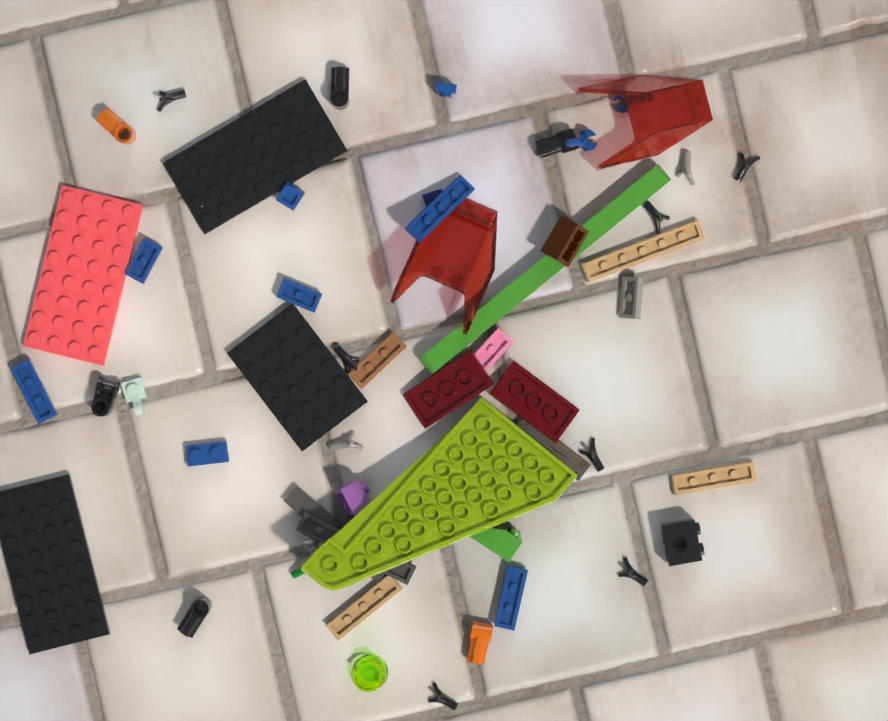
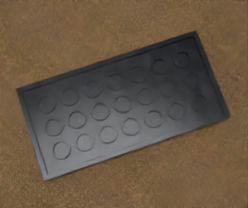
(255, 156)
(50, 565)

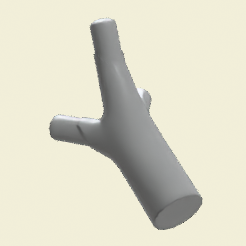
(686, 167)
(345, 443)

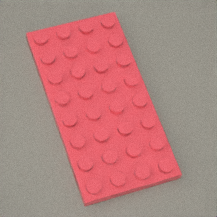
(83, 275)

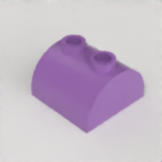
(353, 497)

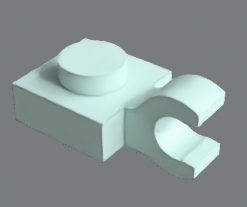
(134, 392)

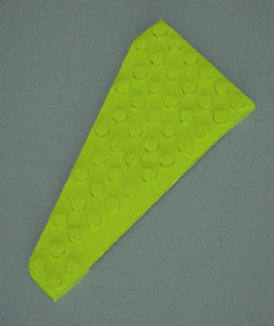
(459, 487)

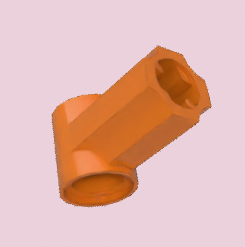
(115, 126)
(480, 637)

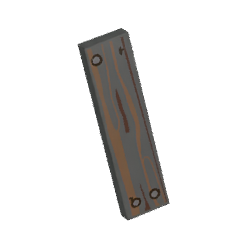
(557, 449)

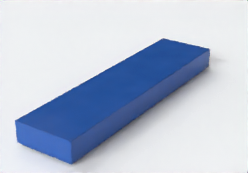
(439, 208)

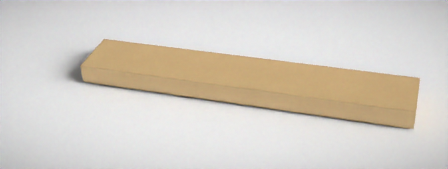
(642, 251)

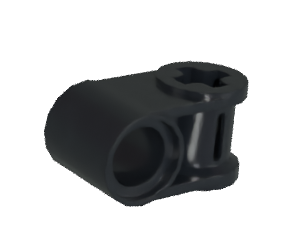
(105, 395)

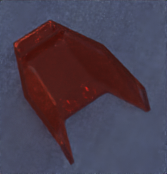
(659, 112)
(456, 255)

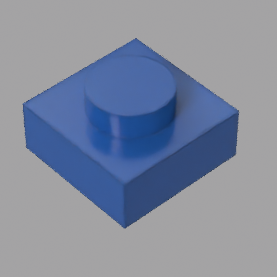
(445, 89)
(290, 195)

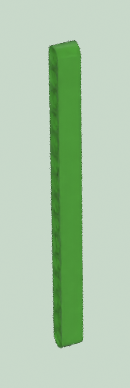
(543, 270)

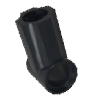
(340, 86)
(555, 144)
(194, 617)

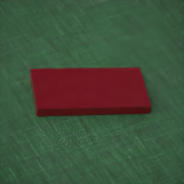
(448, 389)
(534, 402)

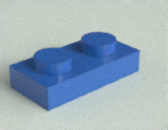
(144, 260)
(299, 295)
(207, 453)

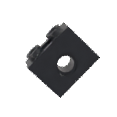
(691, 550)

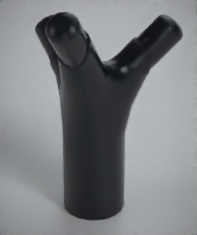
(170, 97)
(744, 166)
(656, 215)
(346, 358)
(592, 455)
(631, 573)
(441, 698)

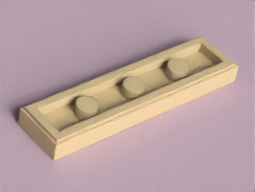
(713, 477)
(363, 606)

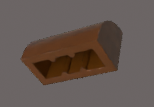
(564, 241)

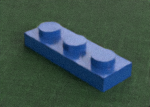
(34, 391)
(511, 597)

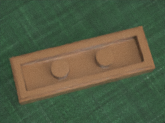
(377, 360)

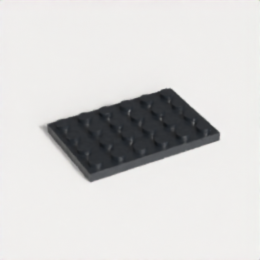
(297, 377)

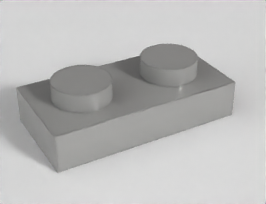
(631, 297)

